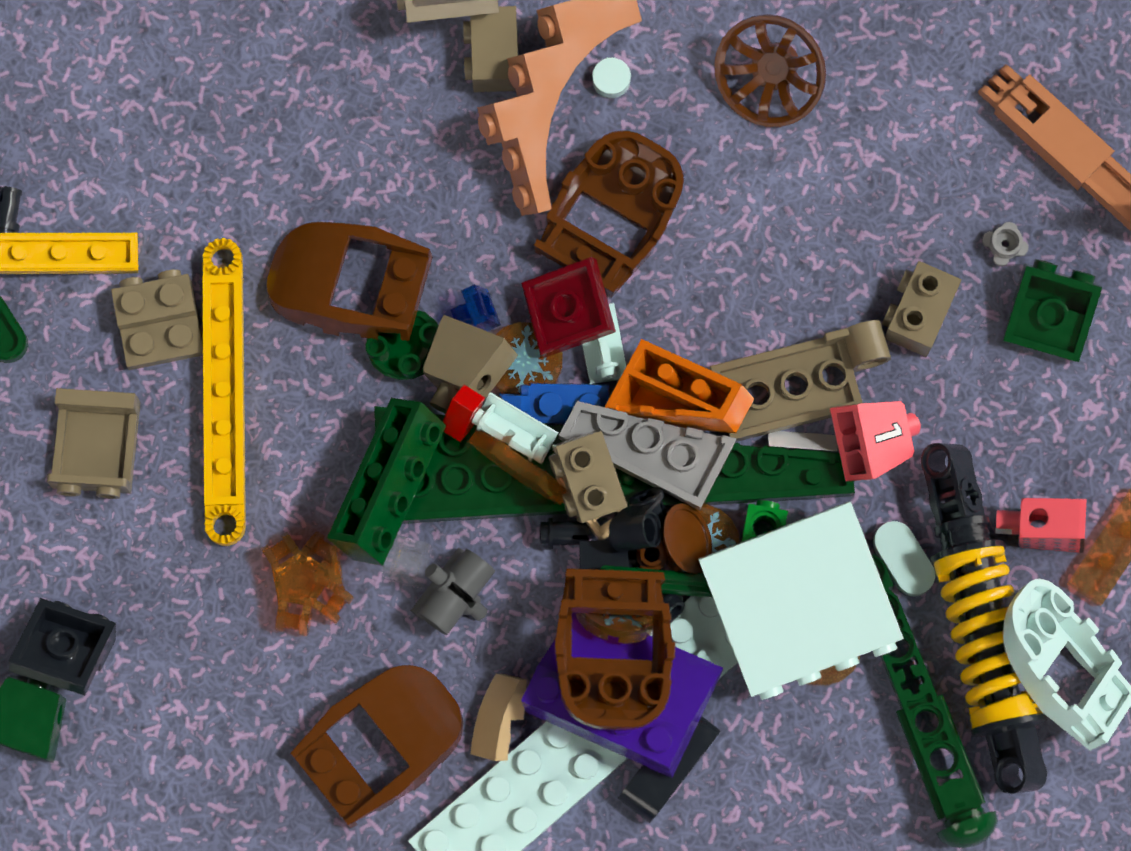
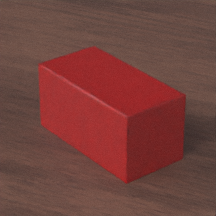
(461, 412)

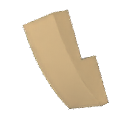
(494, 718)

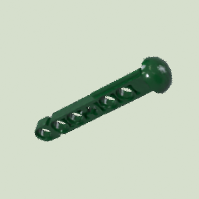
(958, 798)

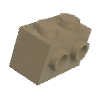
(921, 309)
(588, 477)

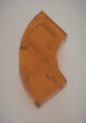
(517, 466)

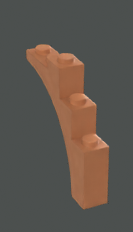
(539, 77)

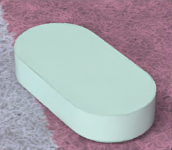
(904, 558)

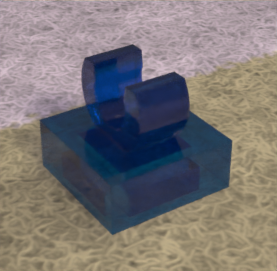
(477, 309)

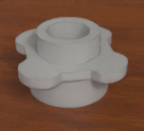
(1009, 233)

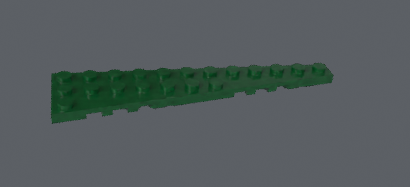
(470, 486)

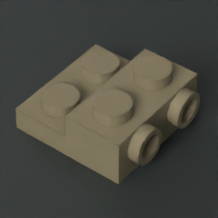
(157, 319)

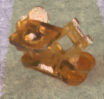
(303, 580)

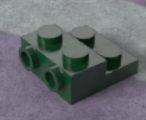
(1052, 310)

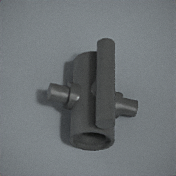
(454, 591)

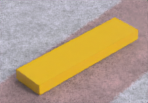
(68, 253)

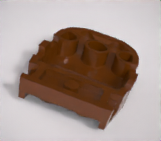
(630, 179)
(309, 268)
(606, 690)
(412, 714)

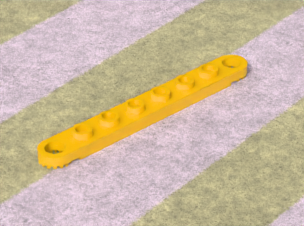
(223, 392)

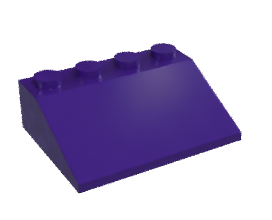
(654, 745)

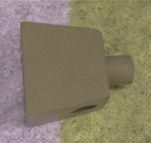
(467, 357)

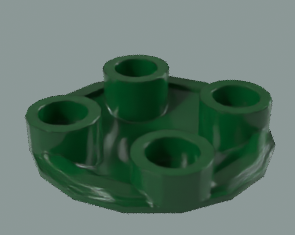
(399, 357)

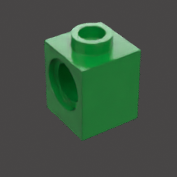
(763, 511)

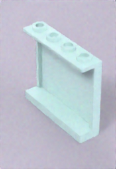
(801, 600)

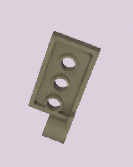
(848, 349)

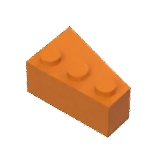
(679, 392)

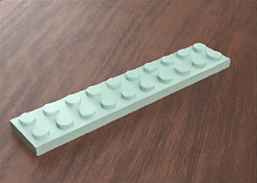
(553, 765)

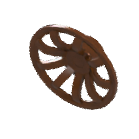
(772, 68)

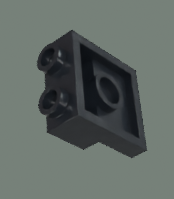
(63, 646)

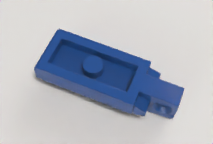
(556, 400)

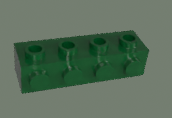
(386, 481)

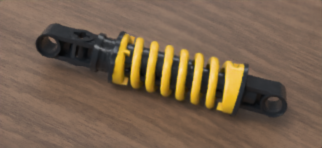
(980, 609)

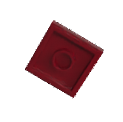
(568, 307)

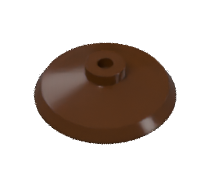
(686, 537)

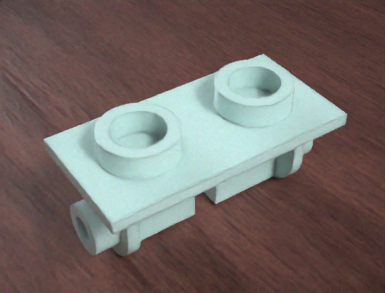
(605, 355)
(515, 428)

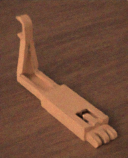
(1061, 140)

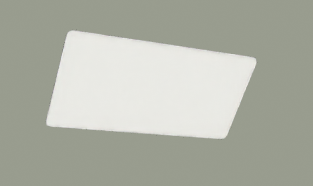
(803, 440)

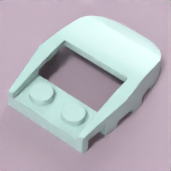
(1034, 634)

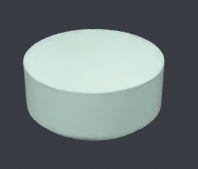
(611, 77)

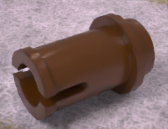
(659, 552)

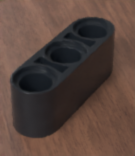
(651, 789)

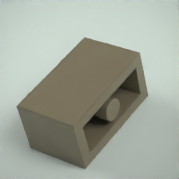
(492, 42)

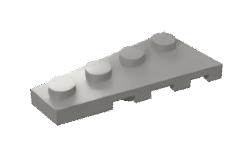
(654, 452)

